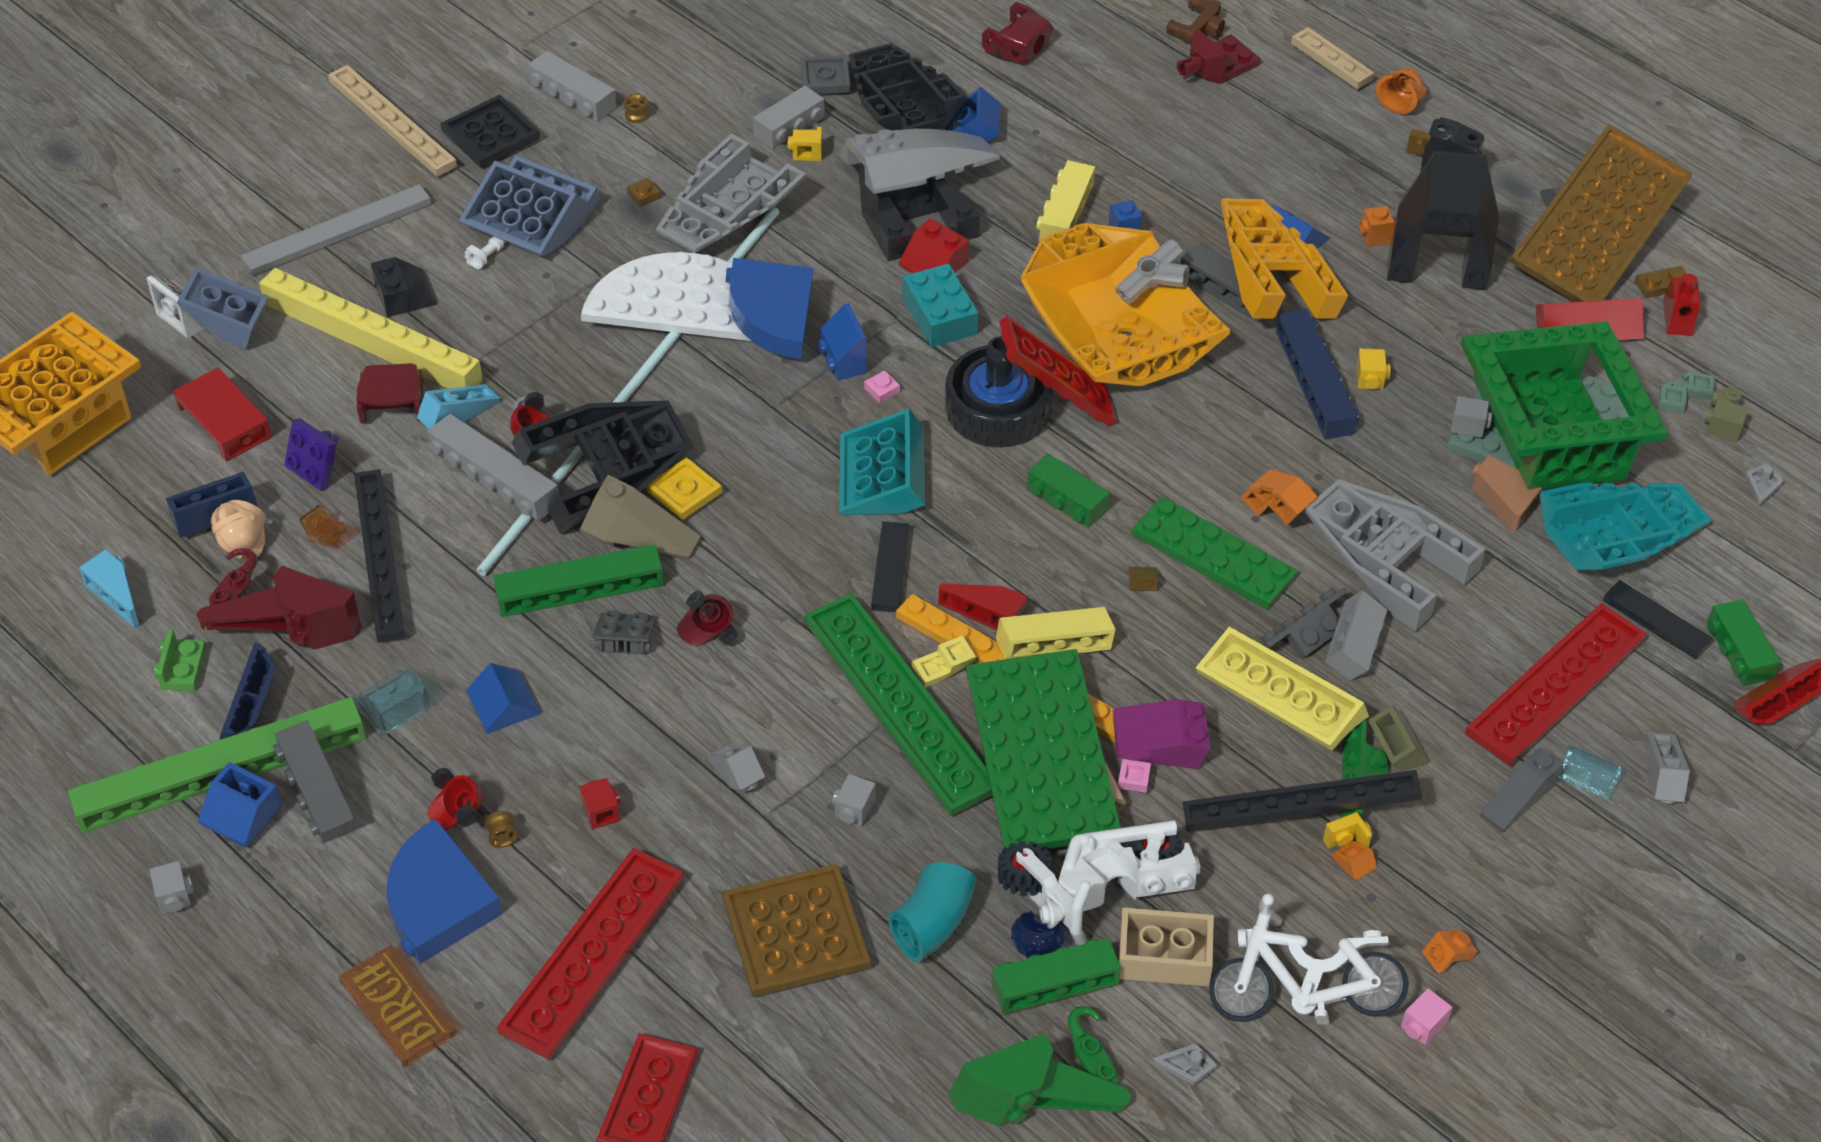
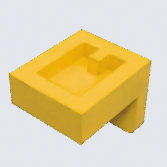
(1347, 829)

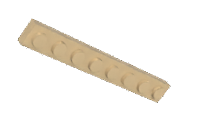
(392, 120)

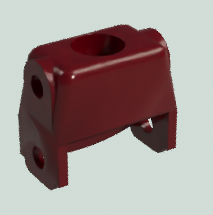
(1021, 39)
(389, 387)

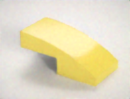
(943, 663)

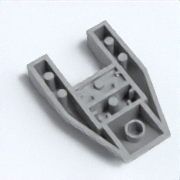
(1380, 533)

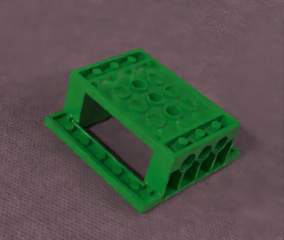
(1545, 368)

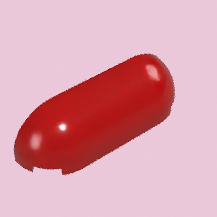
(1781, 693)

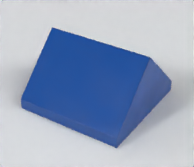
(501, 698)

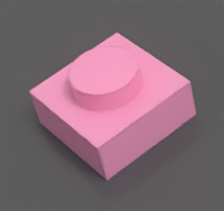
(882, 386)
(1134, 775)

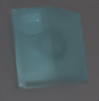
(393, 701)

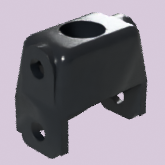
(1456, 139)

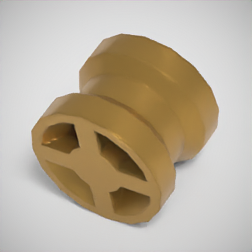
(636, 108)
(501, 829)

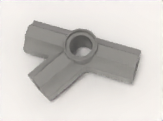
(1162, 271)

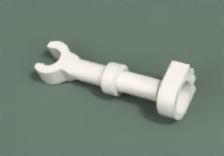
(478, 258)

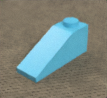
(460, 402)
(108, 581)

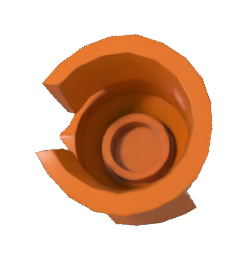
(1400, 90)

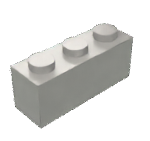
(789, 114)
(1356, 636)

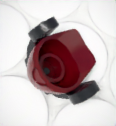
(706, 618)

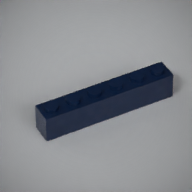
(1317, 374)

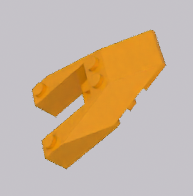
(1265, 244)

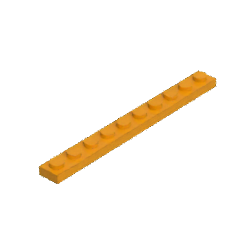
(944, 628)

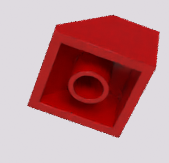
(933, 247)

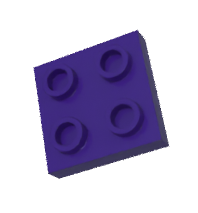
(311, 453)

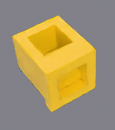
(806, 144)

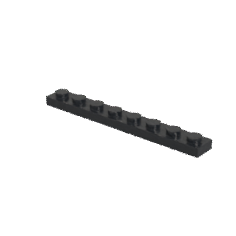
(379, 556)
(1302, 800)

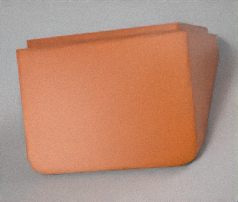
(1355, 859)

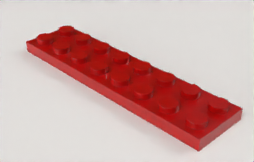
(1555, 684)
(590, 954)

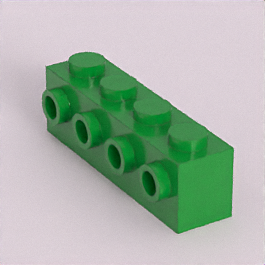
(1055, 975)

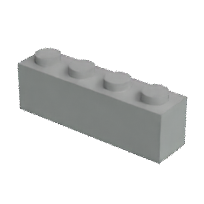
(572, 86)

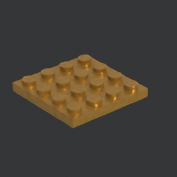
(795, 930)

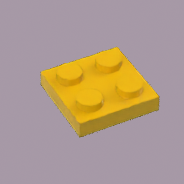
(684, 488)

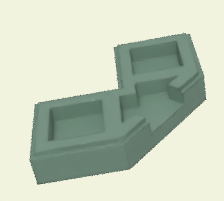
(1674, 394)

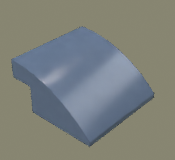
(530, 205)

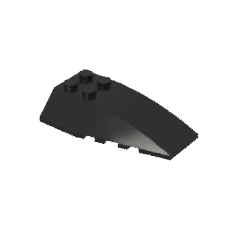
(903, 91)

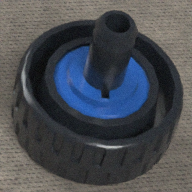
(995, 400)

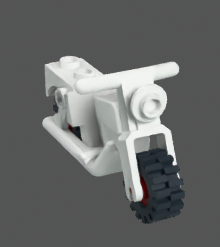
(1145, 868)

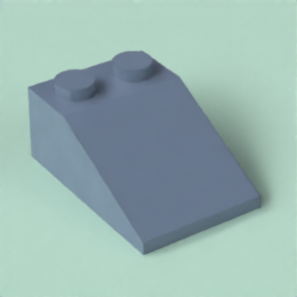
(223, 306)

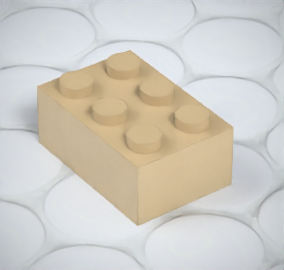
(1166, 946)

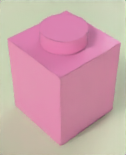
(1426, 1017)

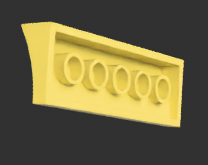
(1282, 689)

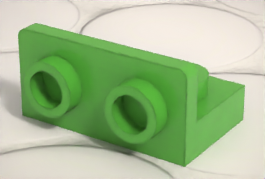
(179, 663)

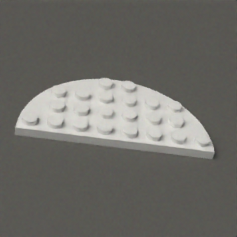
(666, 294)

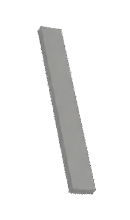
(335, 230)

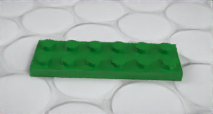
(1215, 553)

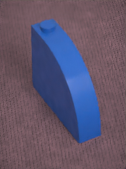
(770, 303)
(436, 894)

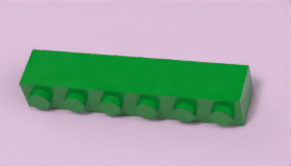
(578, 580)

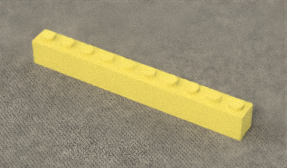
(369, 330)

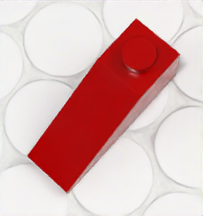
(982, 602)

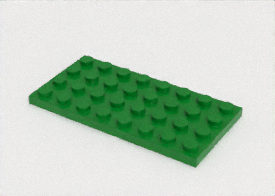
(1041, 749)

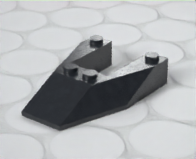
(1448, 199)
(889, 209)
(617, 440)

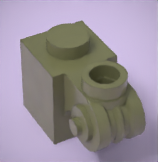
(1727, 416)

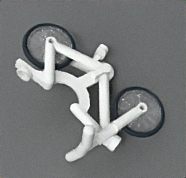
(1244, 988)

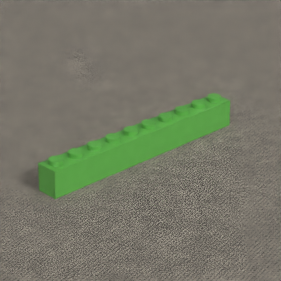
(192, 771)

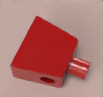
(1681, 293)

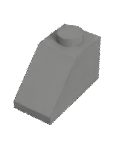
(737, 766)

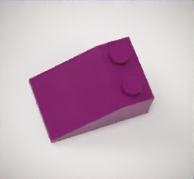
(1163, 733)

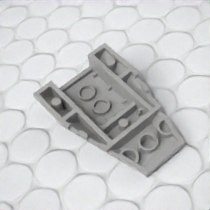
(912, 155)
(725, 195)

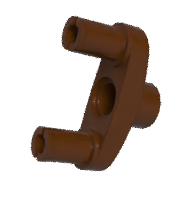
(1207, 22)

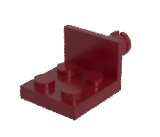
(1217, 60)

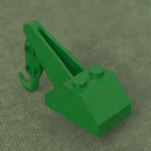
(1024, 1077)

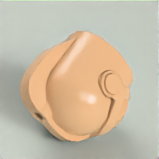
(239, 528)

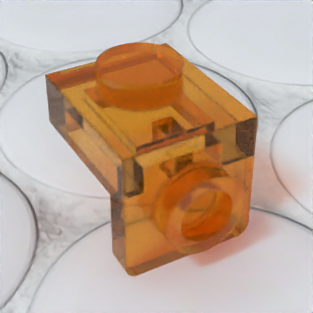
(322, 528)

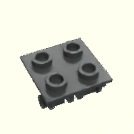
(623, 627)

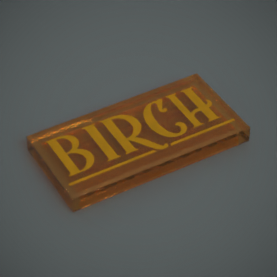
(397, 1005)

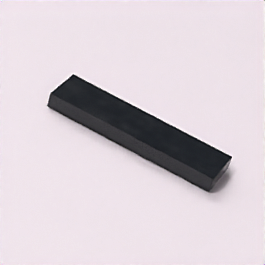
(890, 566)
(1658, 619)

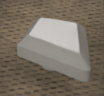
(1763, 482)
(1187, 1063)

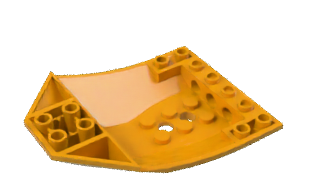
(1075, 294)

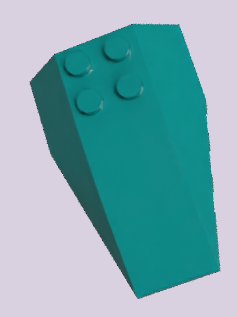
(1618, 524)

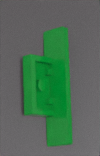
(1361, 759)

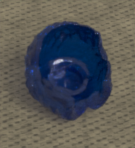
(1034, 937)

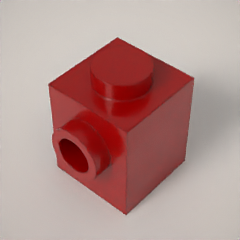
(600, 803)

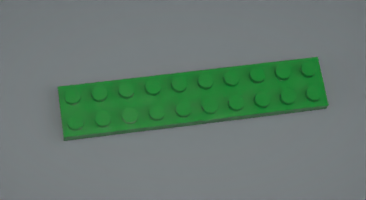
(901, 703)

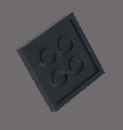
(490, 131)

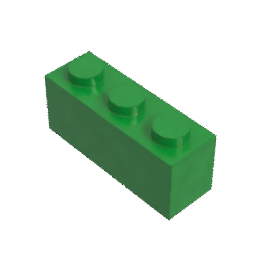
(1068, 490)
(1743, 642)

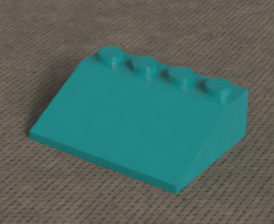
(883, 466)

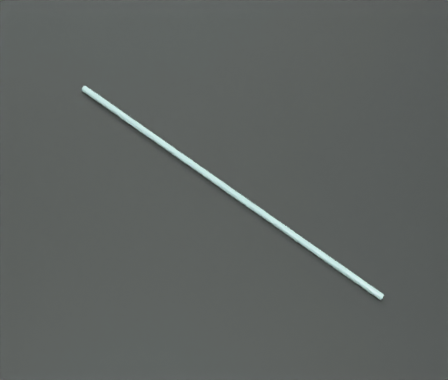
(624, 395)

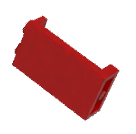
(223, 413)

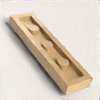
(1332, 58)

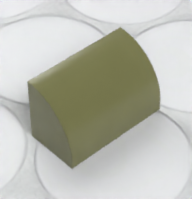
(1398, 739)

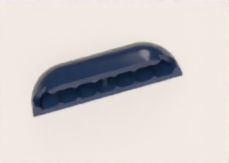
(250, 693)

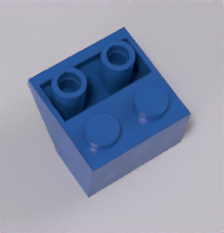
(239, 804)

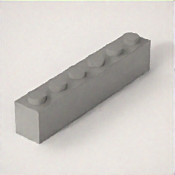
(492, 466)

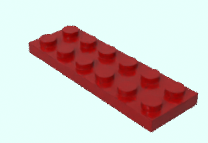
(1056, 371)

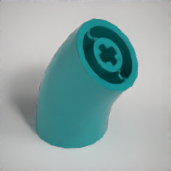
(932, 909)

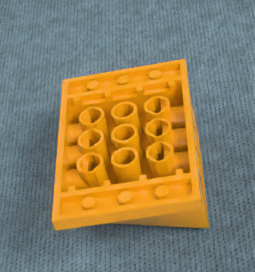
(63, 392)

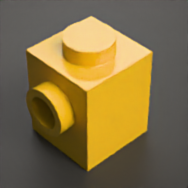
(1371, 369)

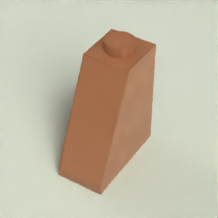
(1504, 491)

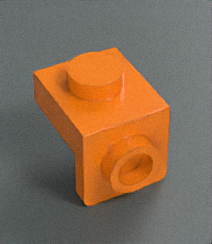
(1447, 948)

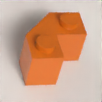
(1281, 492)

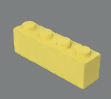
(1067, 198)
(1055, 631)

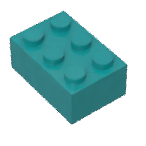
(940, 305)

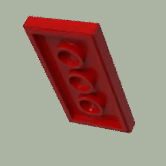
(648, 1091)

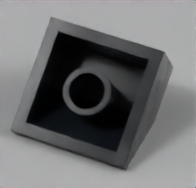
(401, 286)

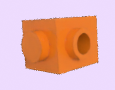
(1377, 226)

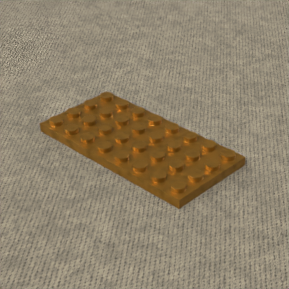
(1601, 217)

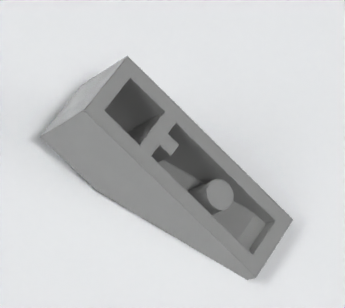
(1666, 767)

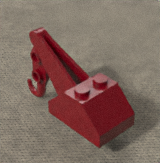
(305, 606)

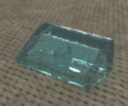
(1590, 772)

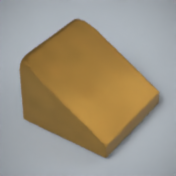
(1143, 578)

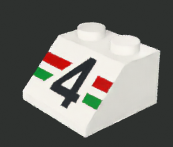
(165, 297)

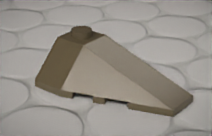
(630, 518)

